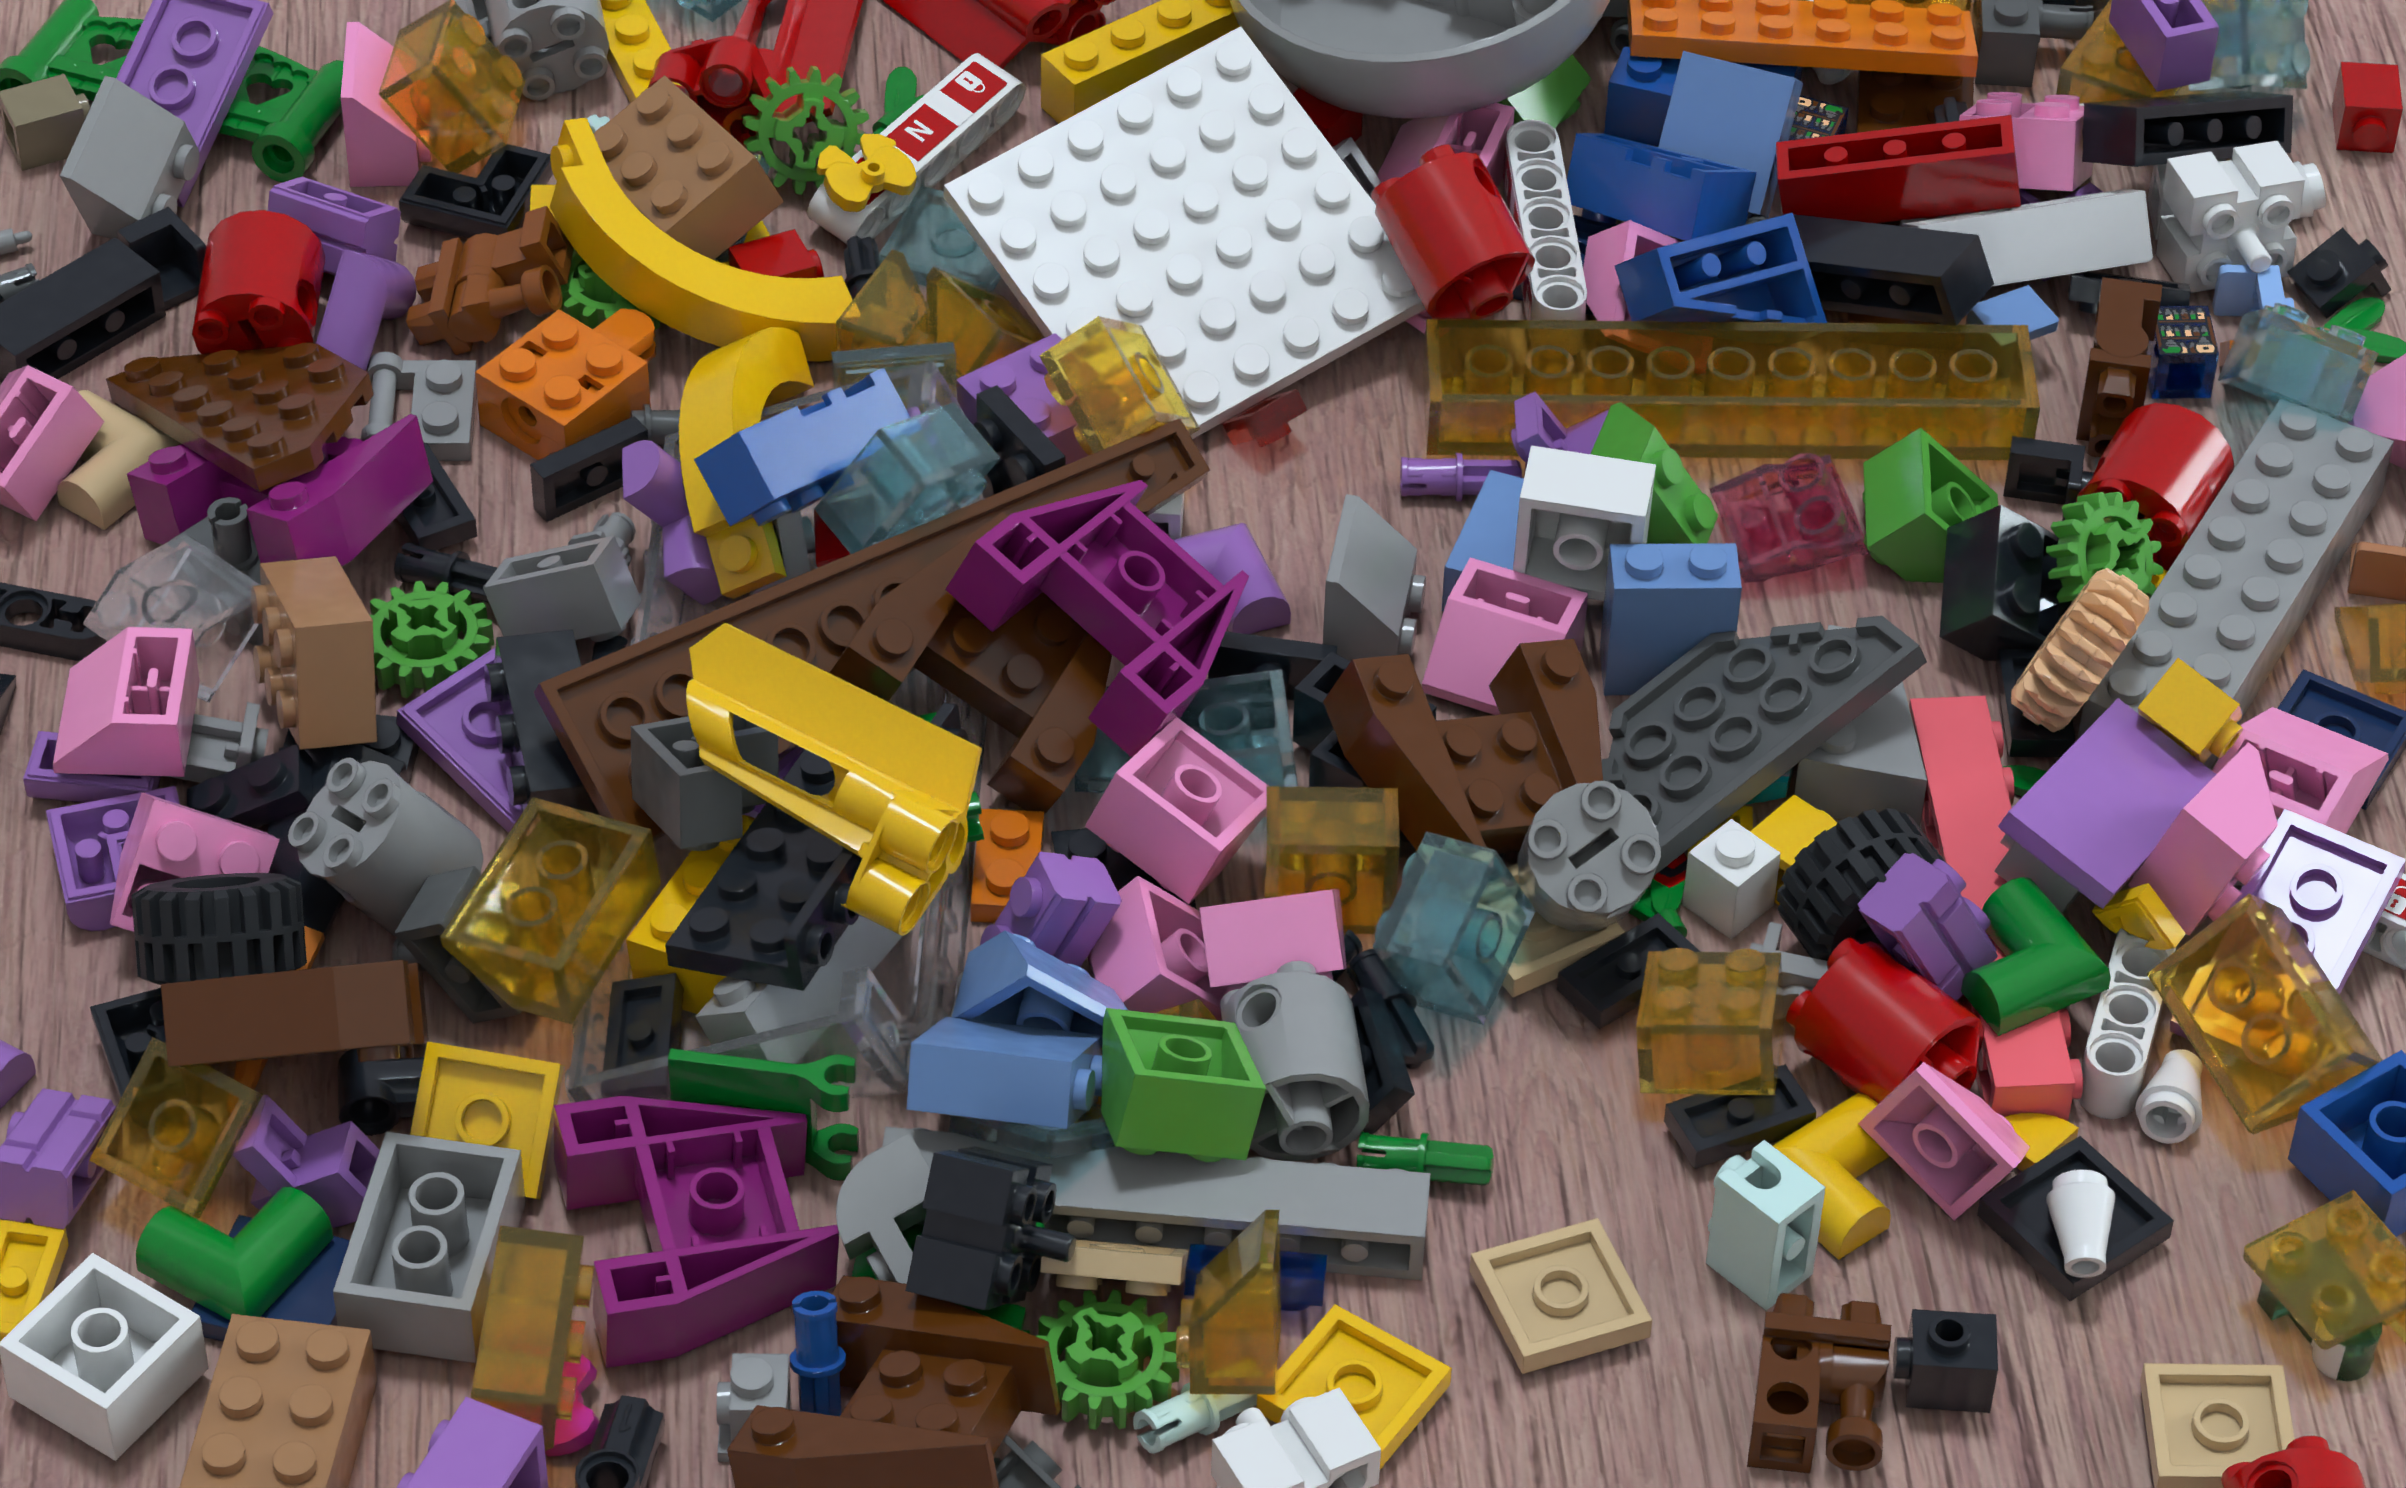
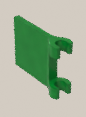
(775, 1087)

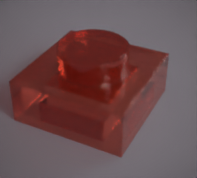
(1266, 420)

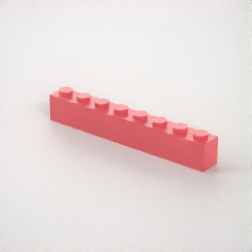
(1960, 817)

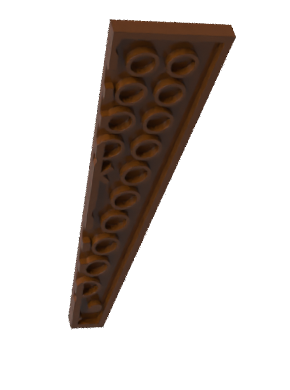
(816, 613)

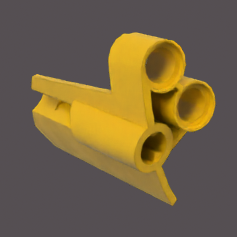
(897, 777)

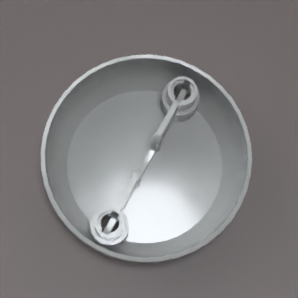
(1416, 53)

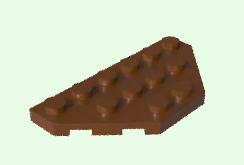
(248, 409)

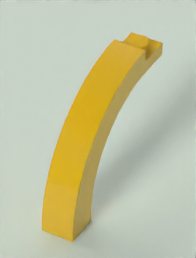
(670, 279)
(717, 401)

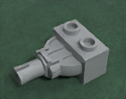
(570, 585)

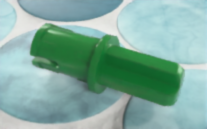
(1443, 1159)

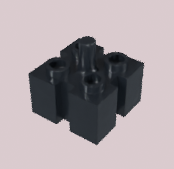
(982, 1228)

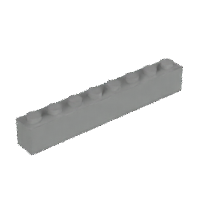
(1355, 1215)

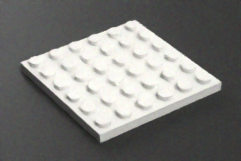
(1202, 218)

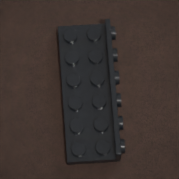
(778, 893)

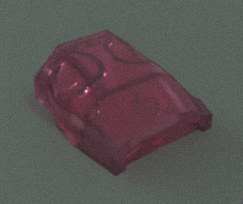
(1789, 517)

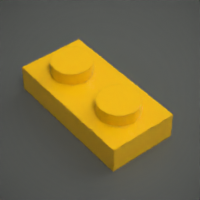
(28, 1268)

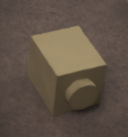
(42, 120)

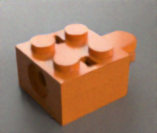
(567, 381)

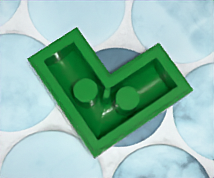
(2043, 964)
(239, 1272)

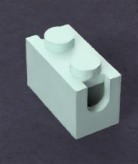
(1764, 1224)

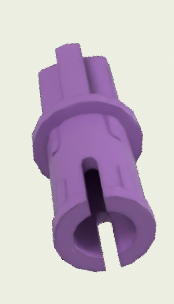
(1450, 475)

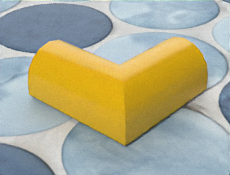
(1835, 1154)

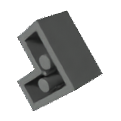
(684, 794)

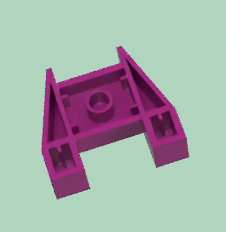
(308, 517)
(1121, 586)
(712, 1214)

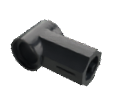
(377, 1091)
(622, 1446)

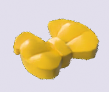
(852, 183)

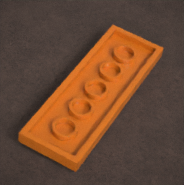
(1809, 34)

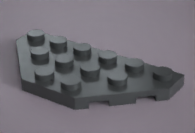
(1743, 716)

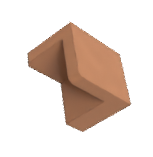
(2378, 570)

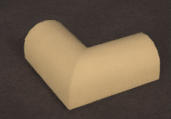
(100, 486)

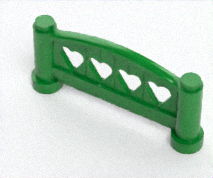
(281, 128)

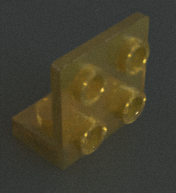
(2335, 1270)

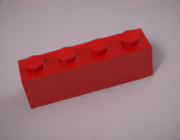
(1901, 172)

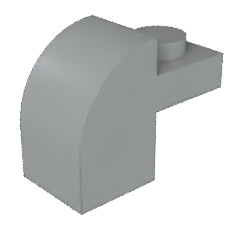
(881, 1201)

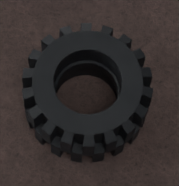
(1839, 870)
(218, 927)

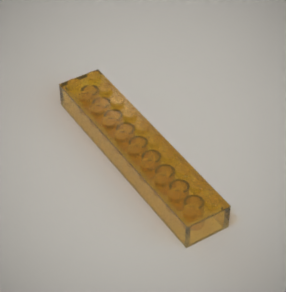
(1736, 384)

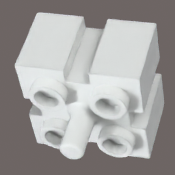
(2229, 213)
(1312, 1447)

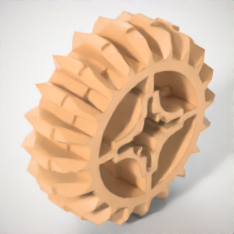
(2080, 650)

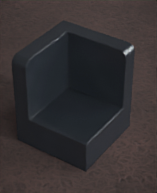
(172, 250)

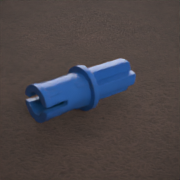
(817, 1353)

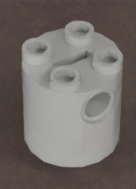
(551, 42)
(379, 839)
(1588, 856)
(1308, 1057)

